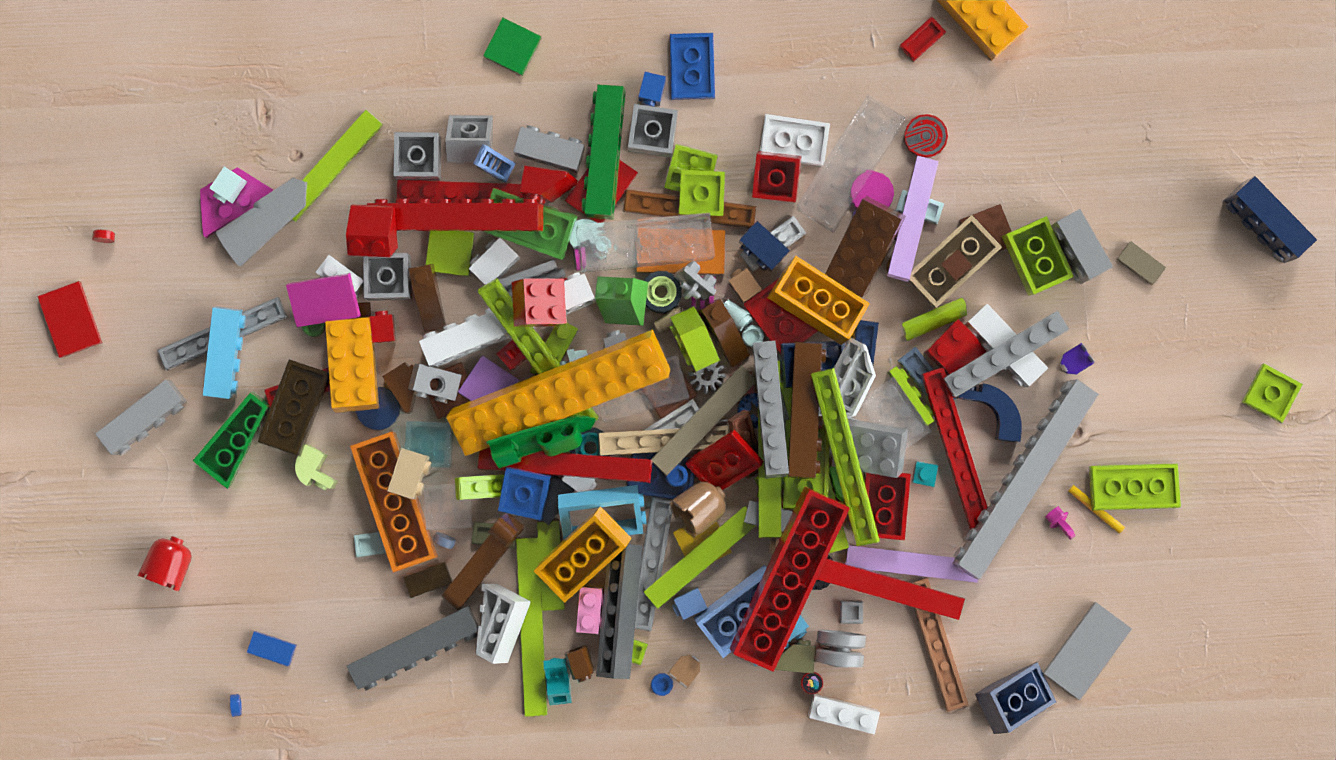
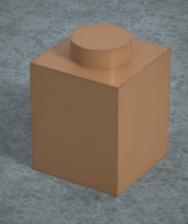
(744, 285)

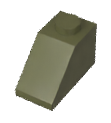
(798, 657)

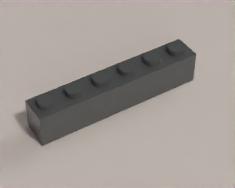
(619, 614)
(414, 647)

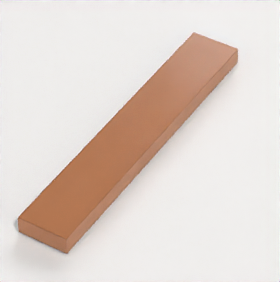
(941, 656)

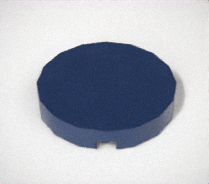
(384, 416)

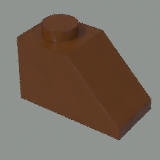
(398, 382)

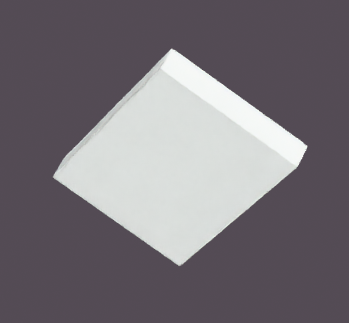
(796, 138)

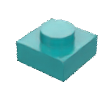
(925, 474)

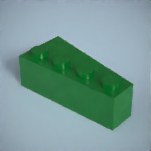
(230, 444)

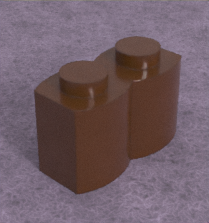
(580, 663)

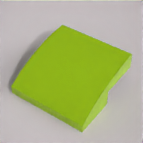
(688, 159)

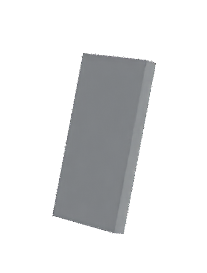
(1087, 650)

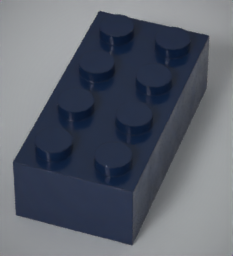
(1269, 220)

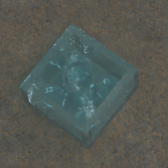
(431, 440)

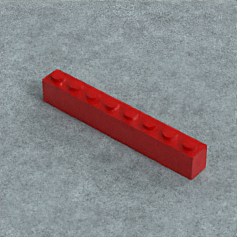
(466, 215)

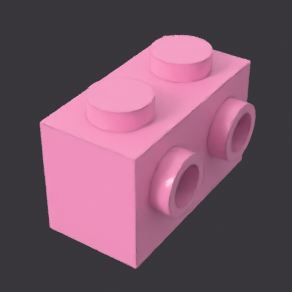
(589, 610)

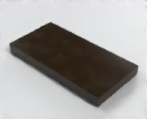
(294, 408)

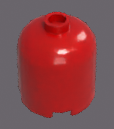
(166, 563)

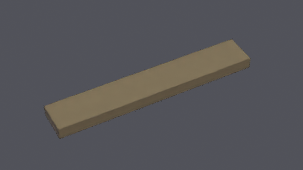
(703, 420)

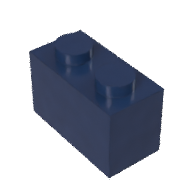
(763, 247)

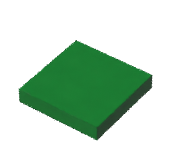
(512, 46)

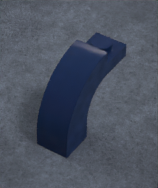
(1006, 412)

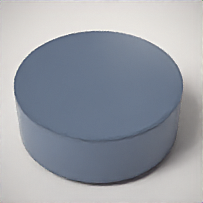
(444, 540)

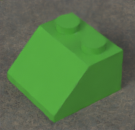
(621, 300)

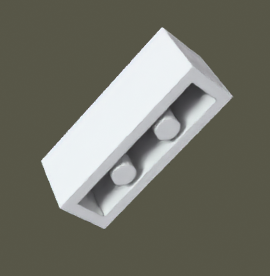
(843, 713)

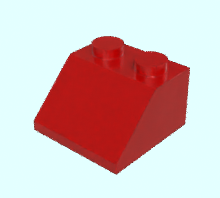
(545, 184)
(371, 231)
(955, 348)

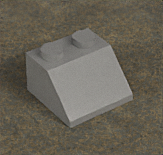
(466, 136)

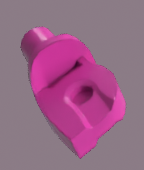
(1057, 519)

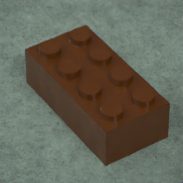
(865, 246)

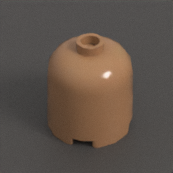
(699, 507)

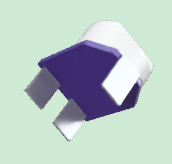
(1076, 360)

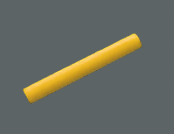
(1107, 518)

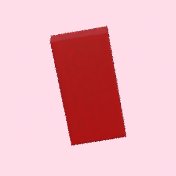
(922, 39)

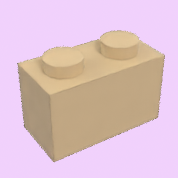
(409, 474)

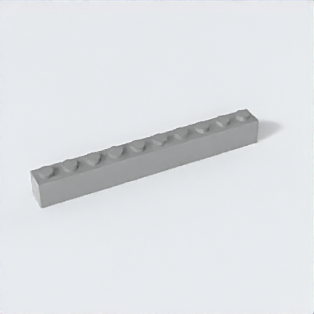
(1025, 478)

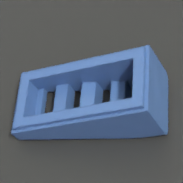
(504, 169)

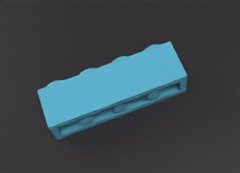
(223, 352)

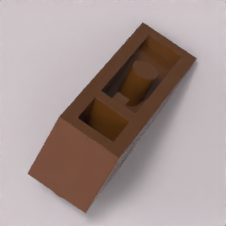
(428, 297)
(724, 331)

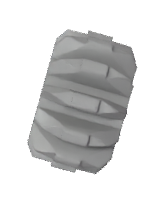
(714, 377)

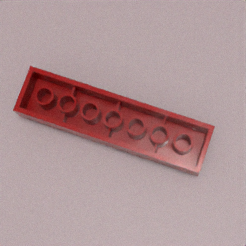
(789, 579)

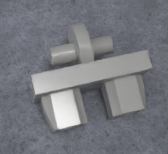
(694, 284)

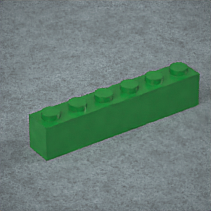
(605, 151)

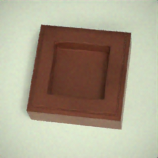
(956, 265)

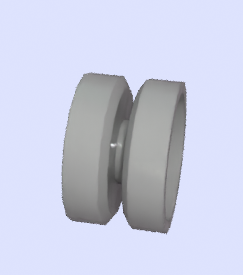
(840, 648)

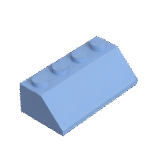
(725, 615)

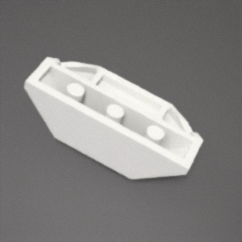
(854, 376)

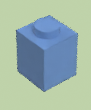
(689, 604)

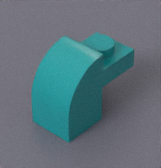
(558, 681)

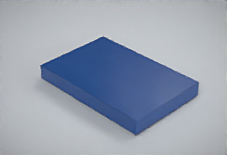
(692, 66)

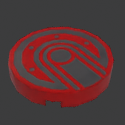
(926, 136)

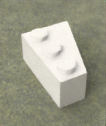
(500, 623)

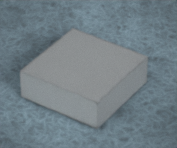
(851, 612)

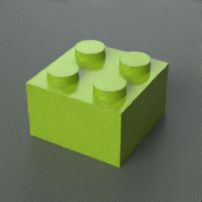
(693, 339)

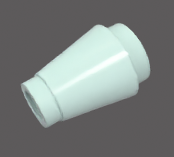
(739, 315)

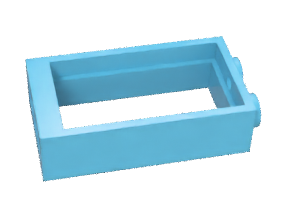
(603, 498)

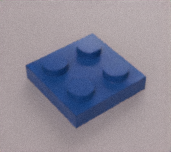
(524, 493)

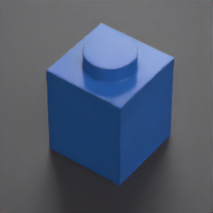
(652, 89)

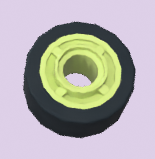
(674, 294)

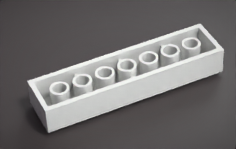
(486, 330)

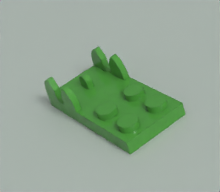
(555, 233)

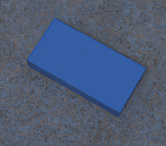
(271, 648)

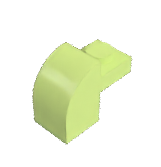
(308, 468)

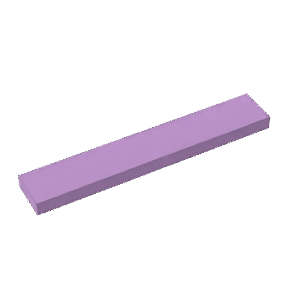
(915, 211)
(905, 563)

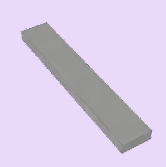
(197, 344)
(652, 559)

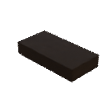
(428, 580)

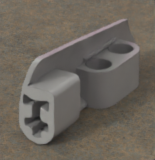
(267, 217)

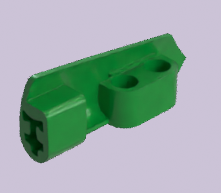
(550, 438)

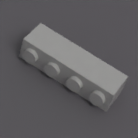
(141, 417)

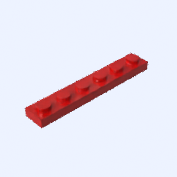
(437, 190)

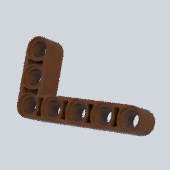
(501, 537)

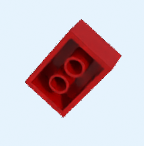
(889, 503)

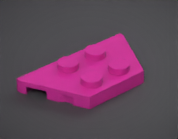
(219, 214)

